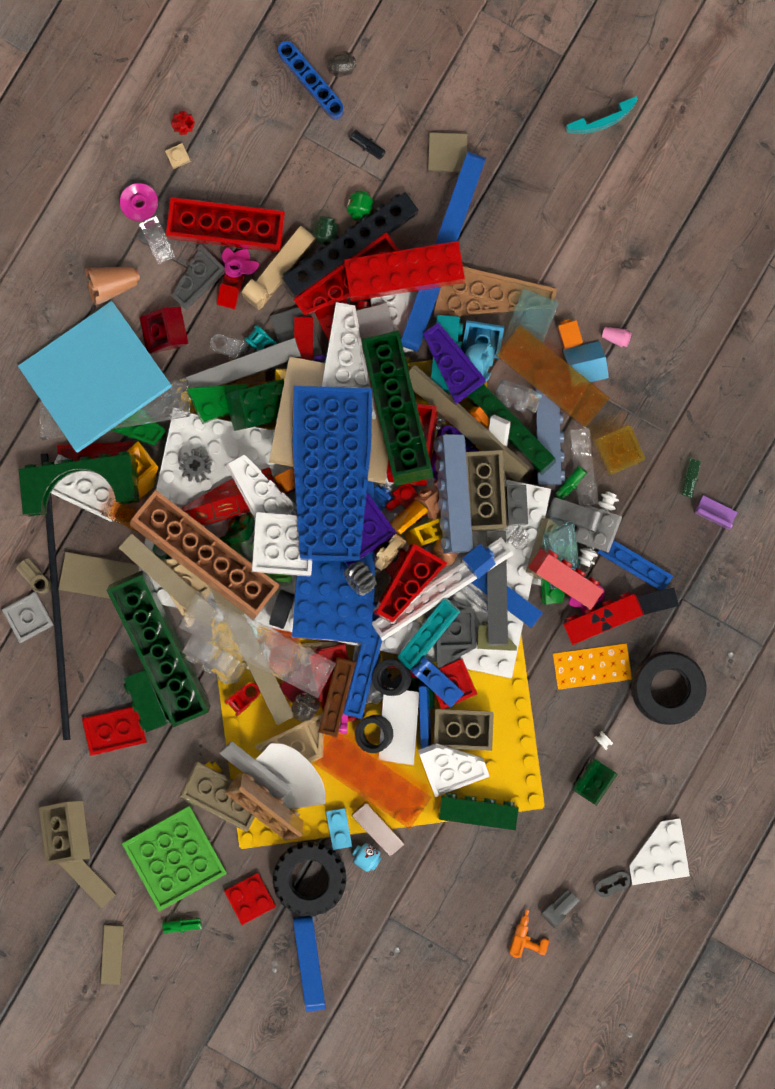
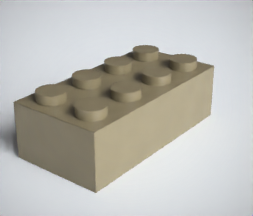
(487, 490)

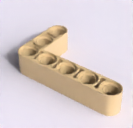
(259, 292)

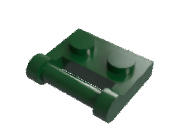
(239, 529)

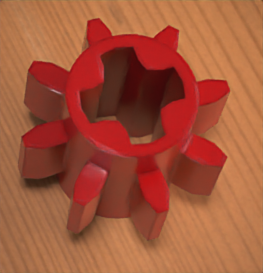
(182, 122)

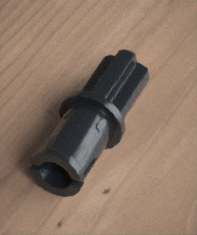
(367, 144)

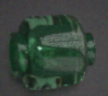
(324, 230)

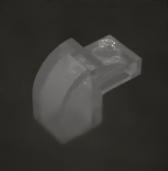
(157, 240)

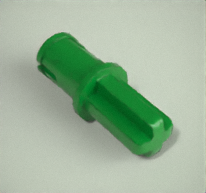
(571, 482)
(181, 925)

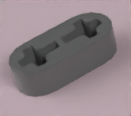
(614, 888)

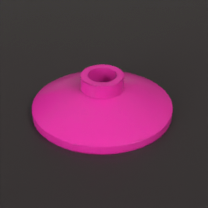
(135, 193)

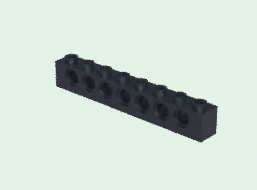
(399, 202)

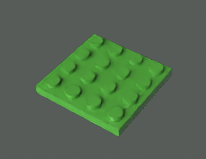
(174, 858)

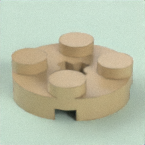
(387, 555)

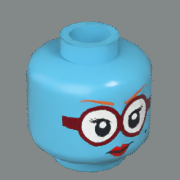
(366, 857)

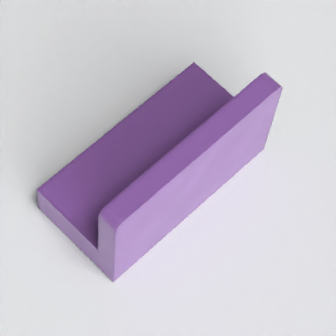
(715, 512)

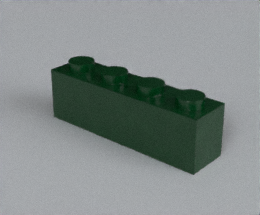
(478, 812)

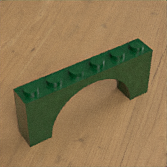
(39, 481)

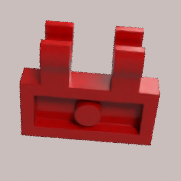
(404, 496)

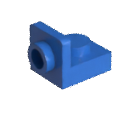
(381, 497)

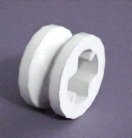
(603, 740)

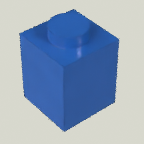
(479, 560)

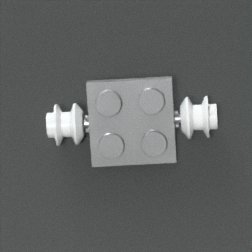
(605, 533)

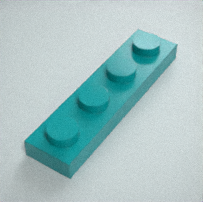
(428, 634)

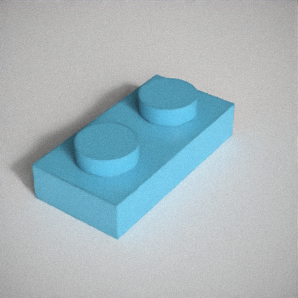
(339, 829)

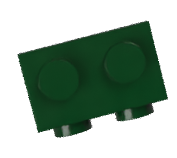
(595, 781)

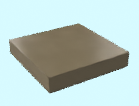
(447, 152)

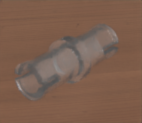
(475, 598)

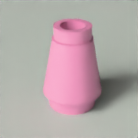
(617, 336)

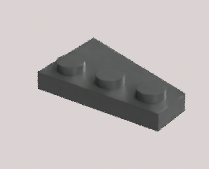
(200, 276)

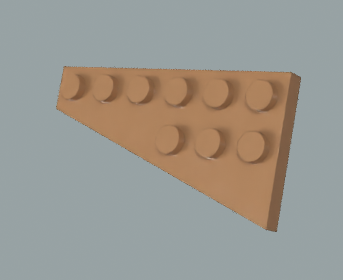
(484, 294)

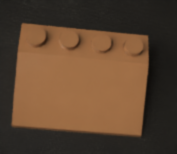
(265, 807)

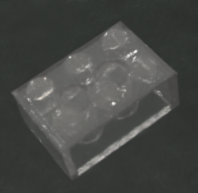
(214, 660)

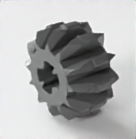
(200, 470)
(360, 578)

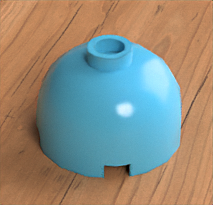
(482, 357)

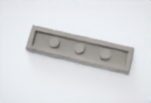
(252, 767)

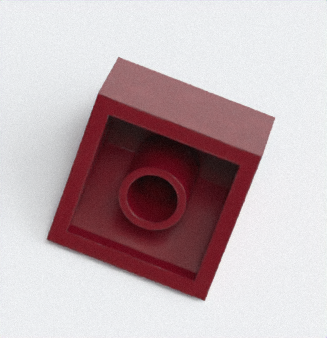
(164, 330)

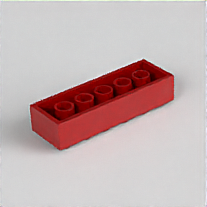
(225, 225)
(404, 271)

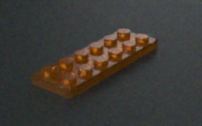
(552, 376)
(373, 780)

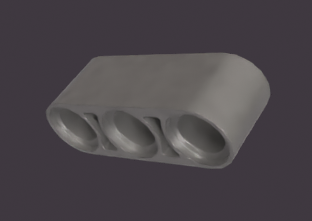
(571, 512)

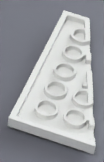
(345, 356)
(257, 490)

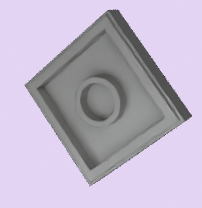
(27, 617)

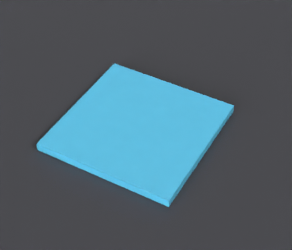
(94, 376)

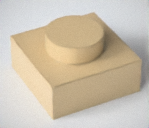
(177, 156)

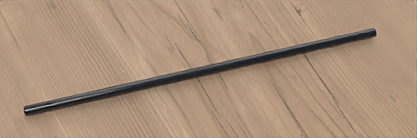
(57, 615)

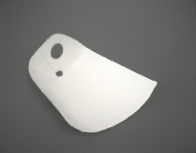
(297, 773)

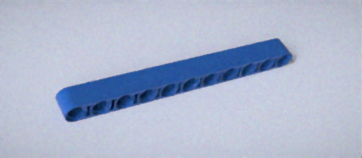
(448, 233)

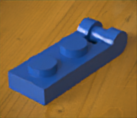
(438, 682)

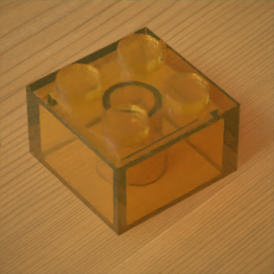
(619, 450)

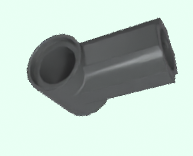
(557, 911)

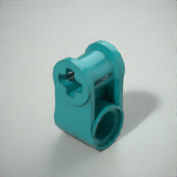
(259, 339)

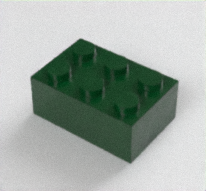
(255, 404)
(146, 702)

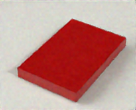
(113, 731)

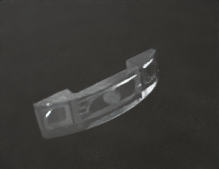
(583, 457)

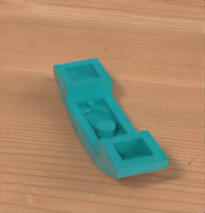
(581, 127)

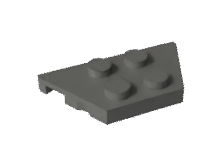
(458, 637)

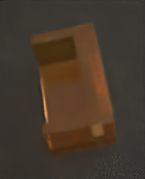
(119, 513)

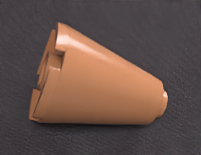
(110, 282)

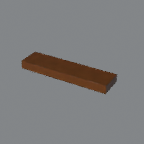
(337, 697)

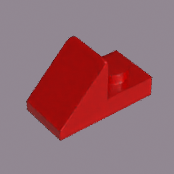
(230, 291)

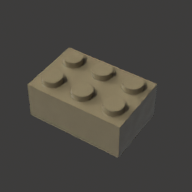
(464, 729)

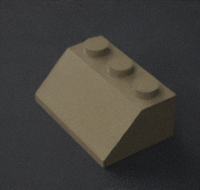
(64, 832)

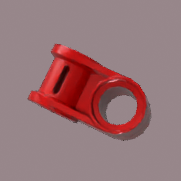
(242, 699)

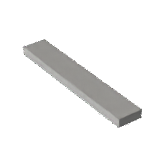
(245, 365)

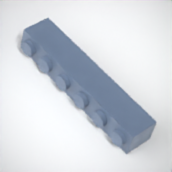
(549, 435)
(453, 494)

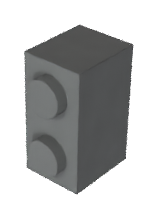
(517, 505)

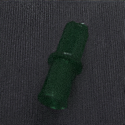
(691, 478)

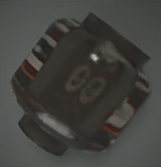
(341, 64)
(305, 707)

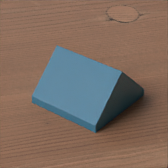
(483, 333)
(588, 361)

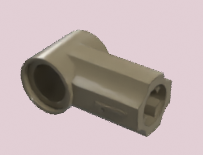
(33, 575)

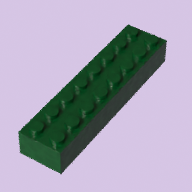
(397, 408)
(158, 648)

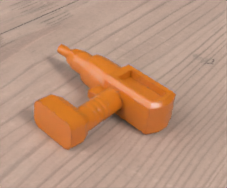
(520, 940)

